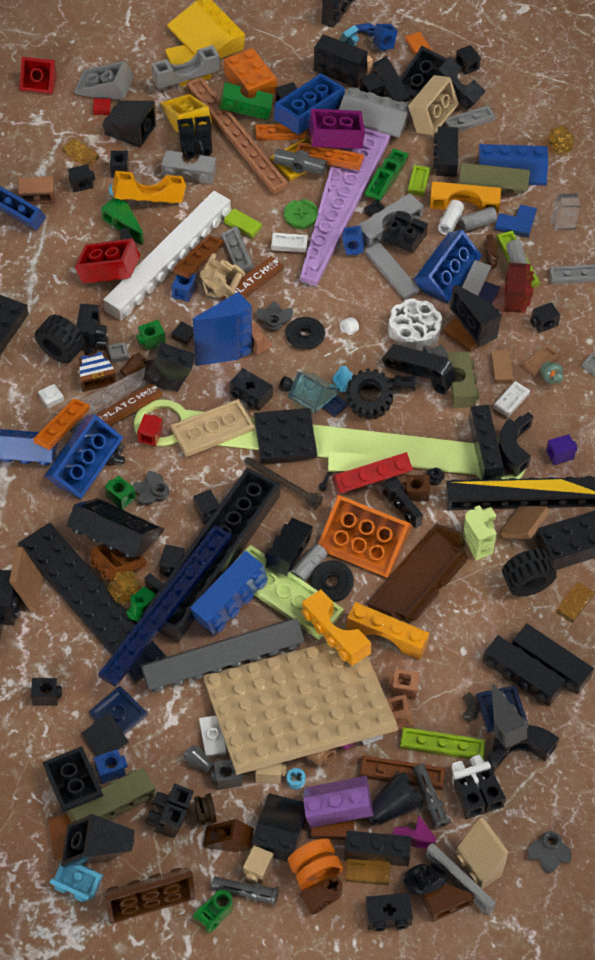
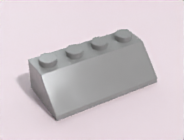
(378, 112)

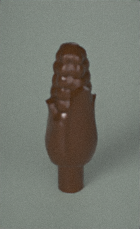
(491, 251)

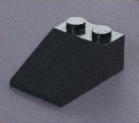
(421, 70)
(476, 315)
(72, 779)
(280, 826)

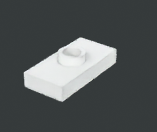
(289, 242)
(511, 399)
(212, 737)

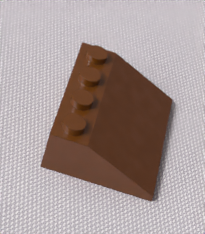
(149, 894)

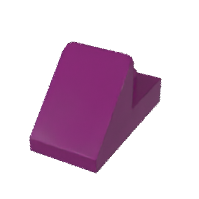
(420, 838)

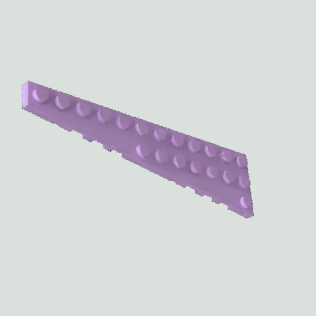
(338, 204)

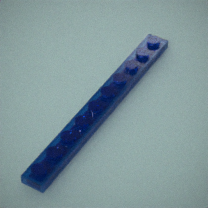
(164, 606)

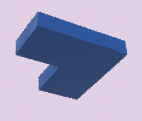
(520, 224)

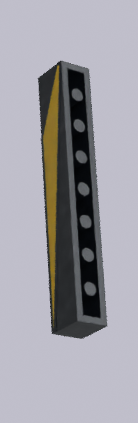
(520, 492)

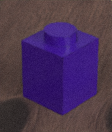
(561, 449)

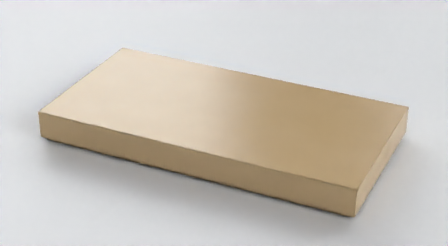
(212, 427)

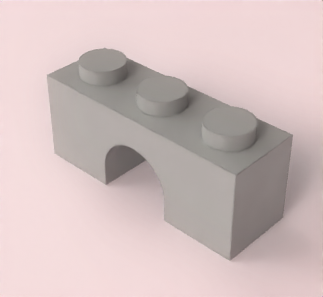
(201, 171)

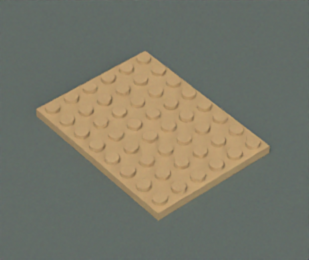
(296, 706)

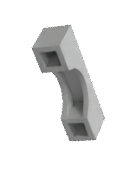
(203, 63)
(373, 227)

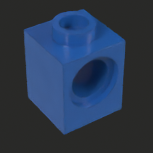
(385, 36)
(353, 234)
(183, 287)
(108, 774)

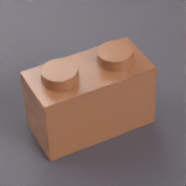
(37, 190)

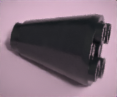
(395, 800)

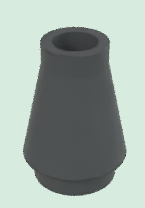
(197, 758)

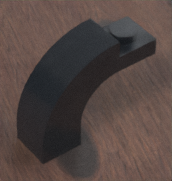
(512, 455)
(538, 741)

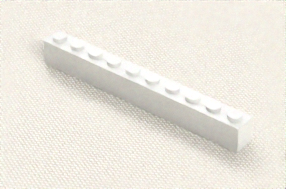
(166, 256)

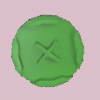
(301, 214)

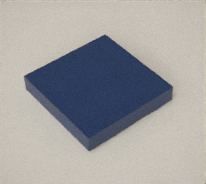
(485, 703)
(122, 708)

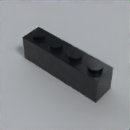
(485, 442)
(554, 657)
(523, 670)

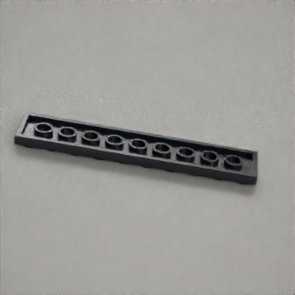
(84, 593)

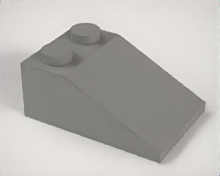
(105, 81)

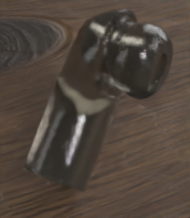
(472, 708)

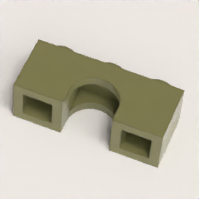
(463, 392)

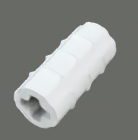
(451, 217)

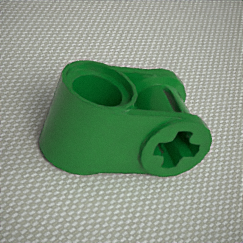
(139, 603)
(211, 913)

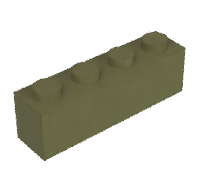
(494, 176)
(118, 797)

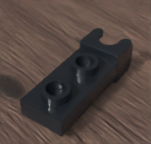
(394, 492)

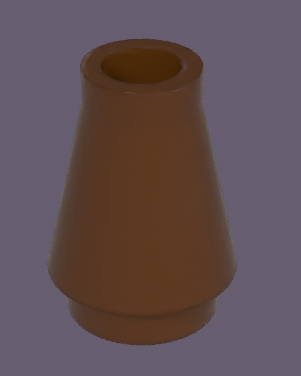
(134, 364)

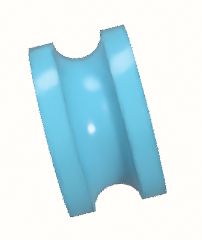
(296, 784)

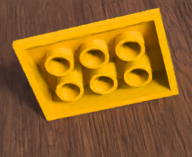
(207, 25)

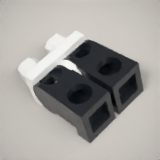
(477, 787)

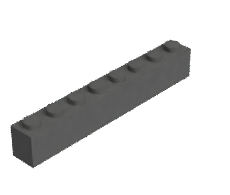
(221, 654)

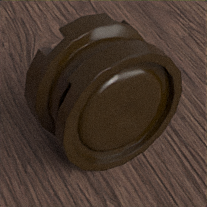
(208, 811)

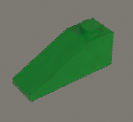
(119, 215)

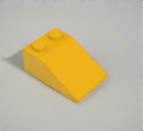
(183, 108)

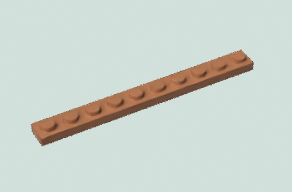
(238, 137)

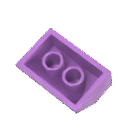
(338, 802)

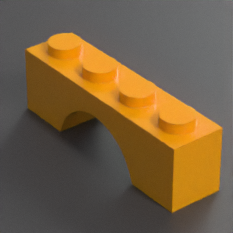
(169, 189)
(480, 196)
(406, 637)
(350, 644)

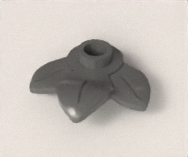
(274, 316)
(148, 489)
(549, 854)

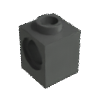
(225, 782)

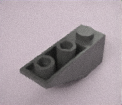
(508, 724)

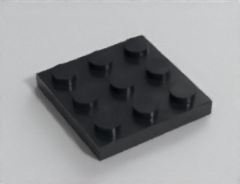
(285, 435)

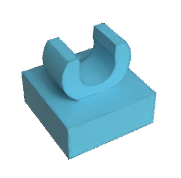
(349, 36)
(342, 378)

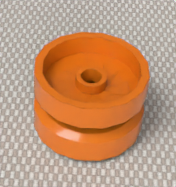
(314, 863)

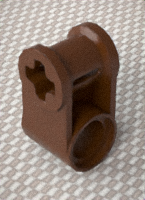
(319, 896)

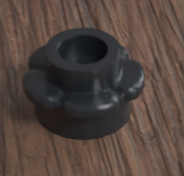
(435, 480)

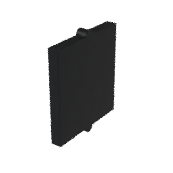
(105, 735)

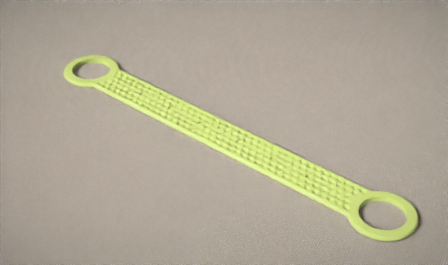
(422, 451)

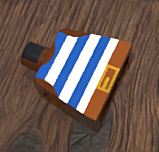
(95, 370)

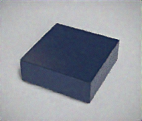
(335, 406)

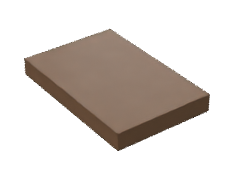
(26, 579)

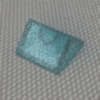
(312, 391)

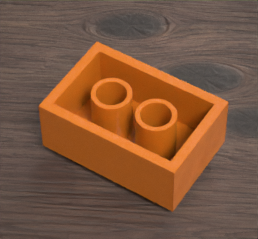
(250, 73)

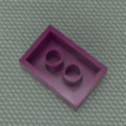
(336, 128)

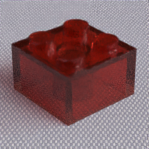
(518, 287)

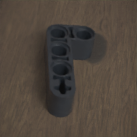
(422, 364)

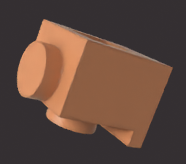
(404, 683)
(402, 711)

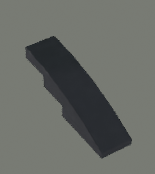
(391, 80)

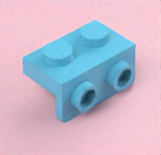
(77, 880)

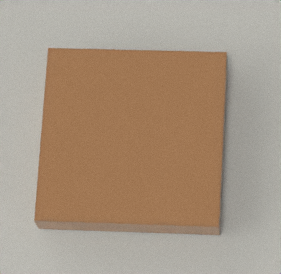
(524, 522)

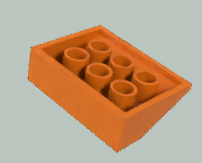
(364, 536)

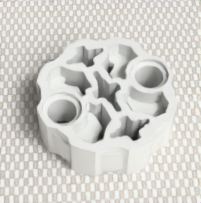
(415, 324)

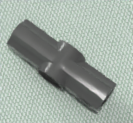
(300, 161)

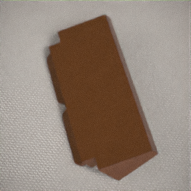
(421, 575)

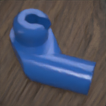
(367, 28)

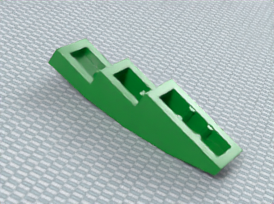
(386, 174)

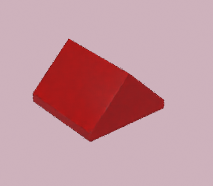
(37, 75)

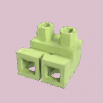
(480, 531)

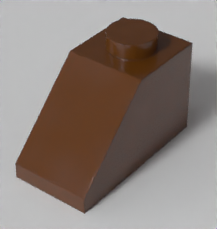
(229, 836)
(446, 901)

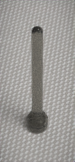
(313, 499)

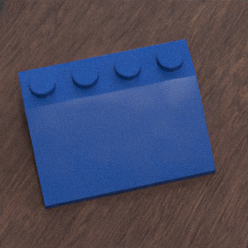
(223, 331)

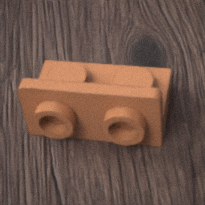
(259, 341)

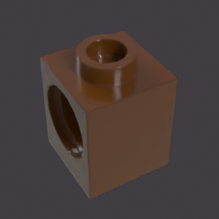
(421, 482)

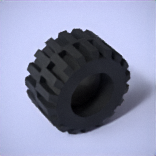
(59, 338)
(365, 379)
(529, 572)

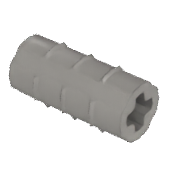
(478, 219)
(516, 252)
(309, 562)

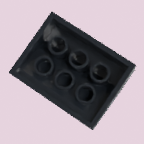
(113, 527)

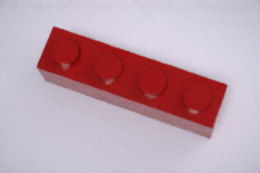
(372, 473)

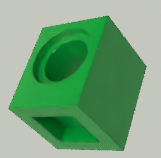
(151, 334)
(123, 498)

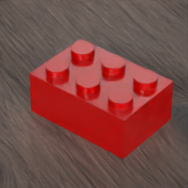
(107, 261)

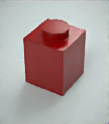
(150, 430)

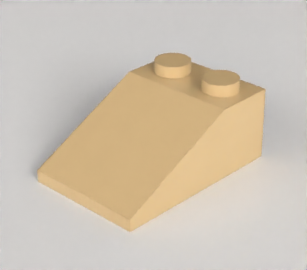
(482, 854)

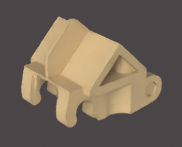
(214, 277)

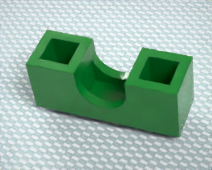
(234, 101)

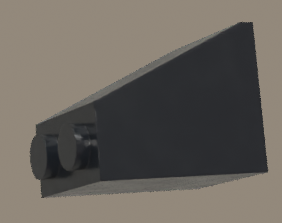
(131, 121)
(168, 366)
(95, 841)

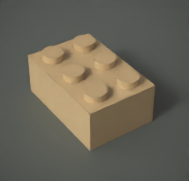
(433, 105)

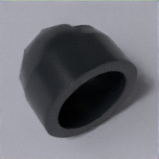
(285, 384)

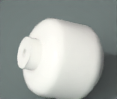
(349, 326)

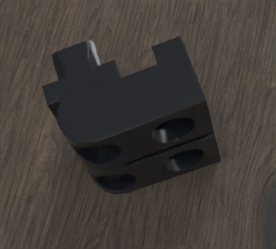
(197, 143)
(405, 232)
(91, 328)
(173, 812)

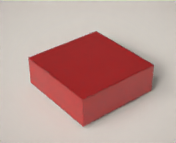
(101, 106)

